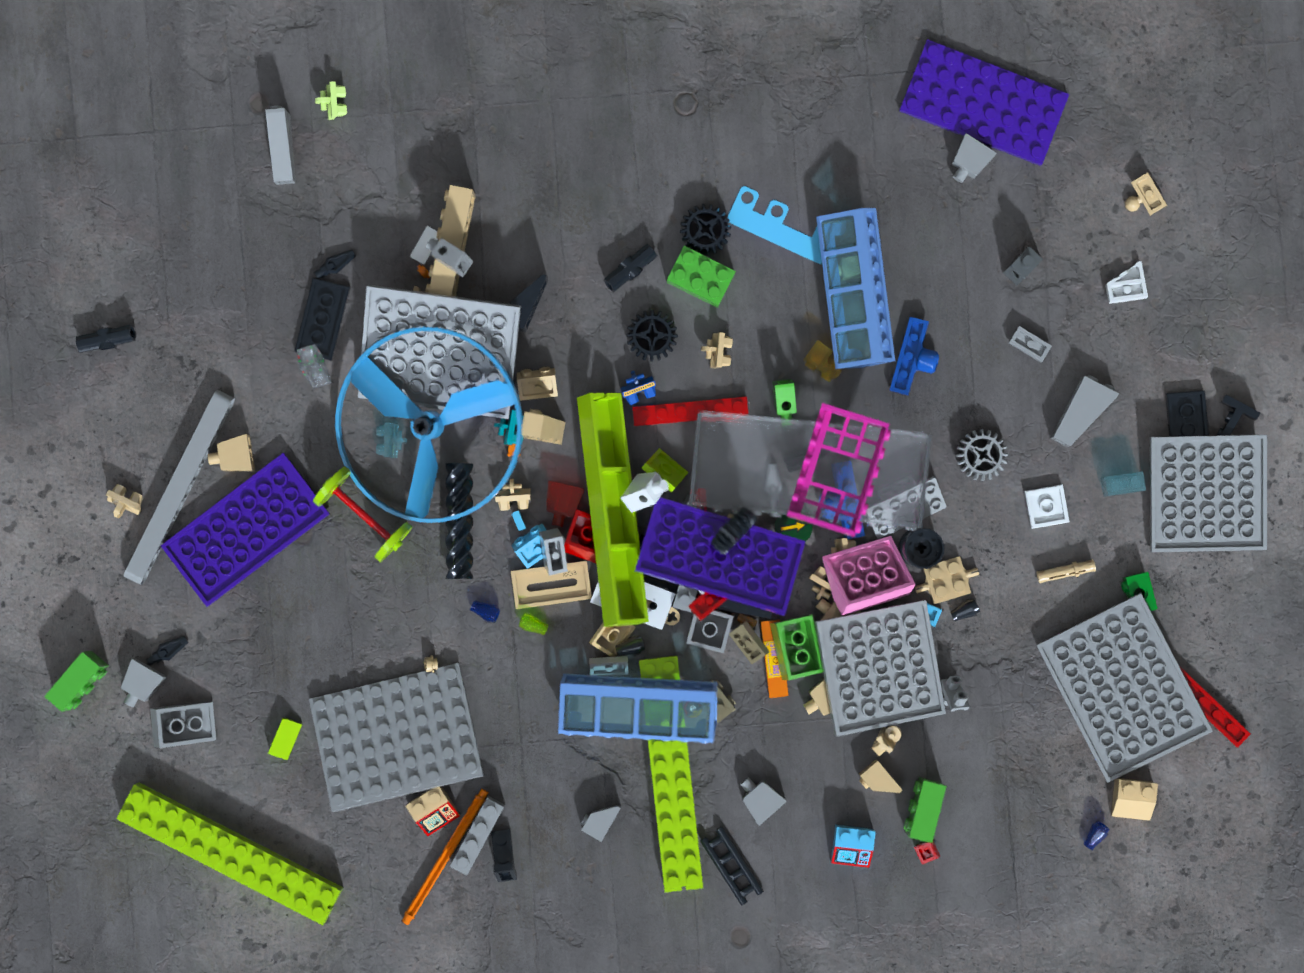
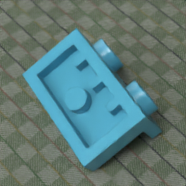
(529, 546)

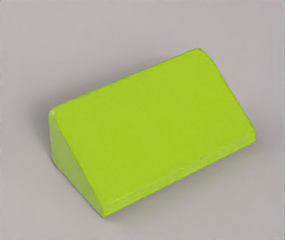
(285, 738)

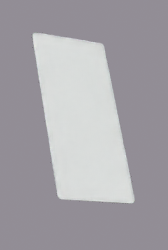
(420, 251)

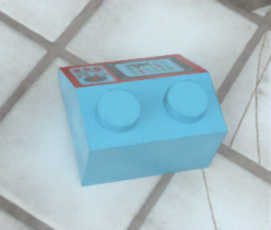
(853, 846)

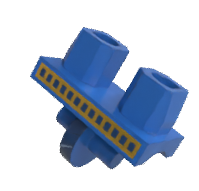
(645, 384)

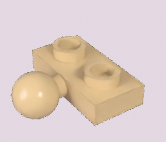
(1147, 193)

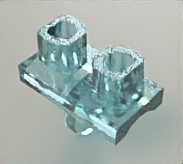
(392, 440)

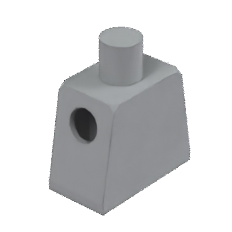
(971, 158)
(450, 256)
(141, 682)
(761, 800)

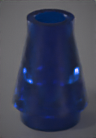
(486, 611)
(1096, 834)

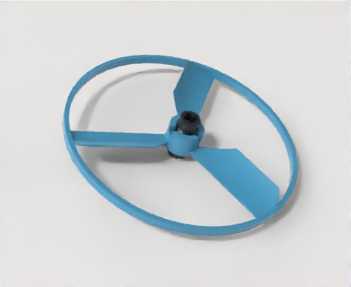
(426, 424)

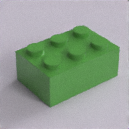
(701, 276)
(797, 647)
(77, 681)
(924, 809)

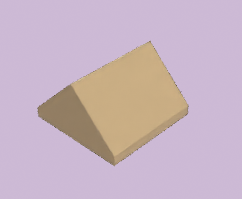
(608, 637)

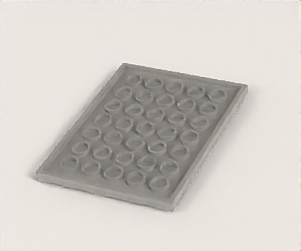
(433, 363)
(1124, 688)
(395, 737)

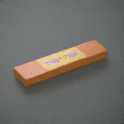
(776, 686)

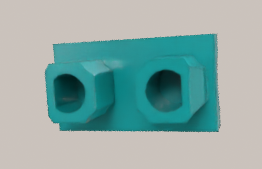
(510, 435)

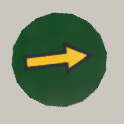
(793, 527)

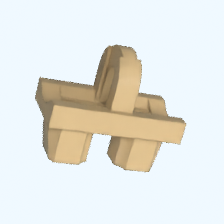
(117, 497)

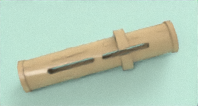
(1073, 569)

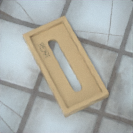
(527, 599)

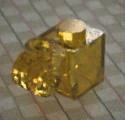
(818, 359)

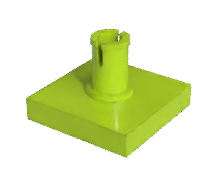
(666, 468)

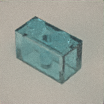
(1123, 484)

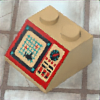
(432, 810)

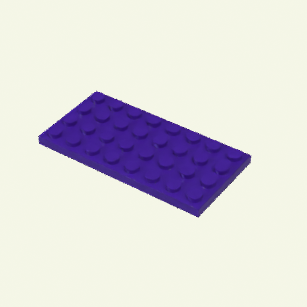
(984, 102)
(245, 530)
(753, 572)

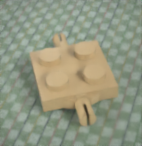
(947, 580)

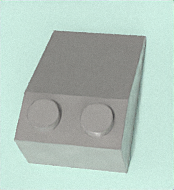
(183, 724)

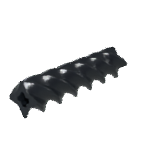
(459, 539)

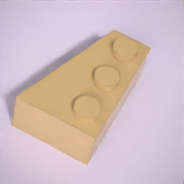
(542, 428)

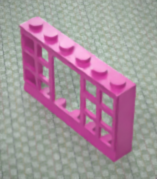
(810, 461)

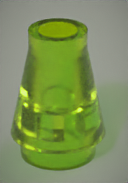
(532, 624)

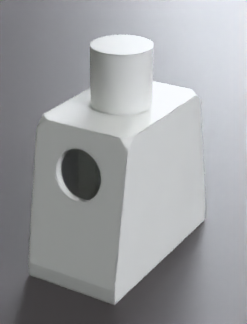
(644, 491)

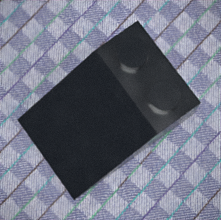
(529, 301)

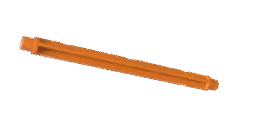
(445, 856)

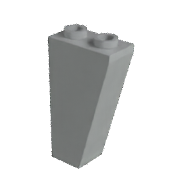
(280, 145)
(1083, 409)

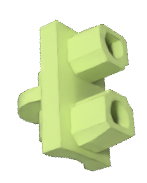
(333, 92)

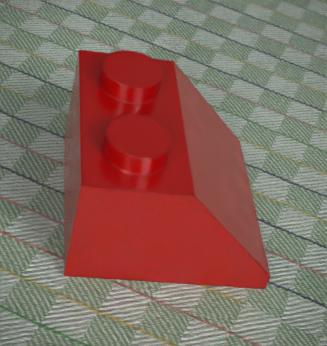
(580, 537)

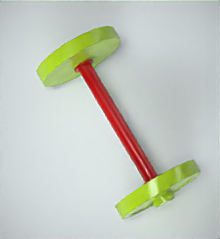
(332, 486)

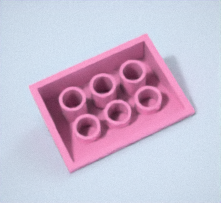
(867, 575)

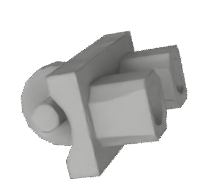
(953, 693)

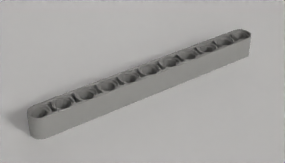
(179, 487)

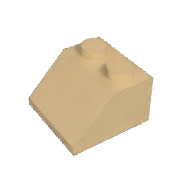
(1134, 798)

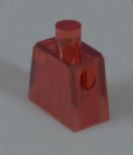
(562, 501)

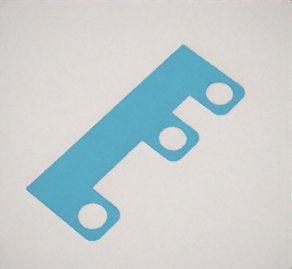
(771, 227)

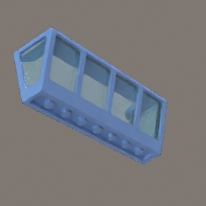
(855, 288)
(638, 708)

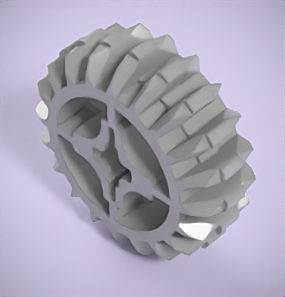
(989, 460)

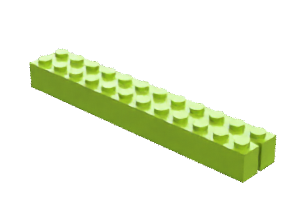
(612, 522)
(673, 796)
(229, 853)

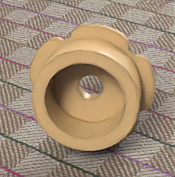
(430, 664)

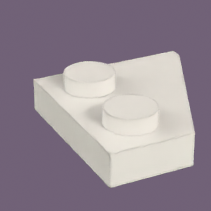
(1128, 285)

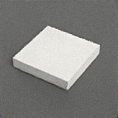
(1046, 506)

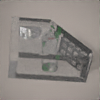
(313, 366)

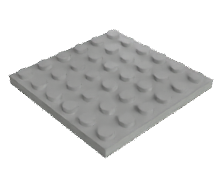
(1208, 493)
(880, 668)

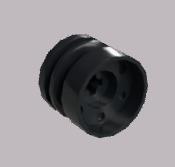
(929, 555)

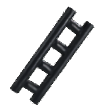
(719, 863)

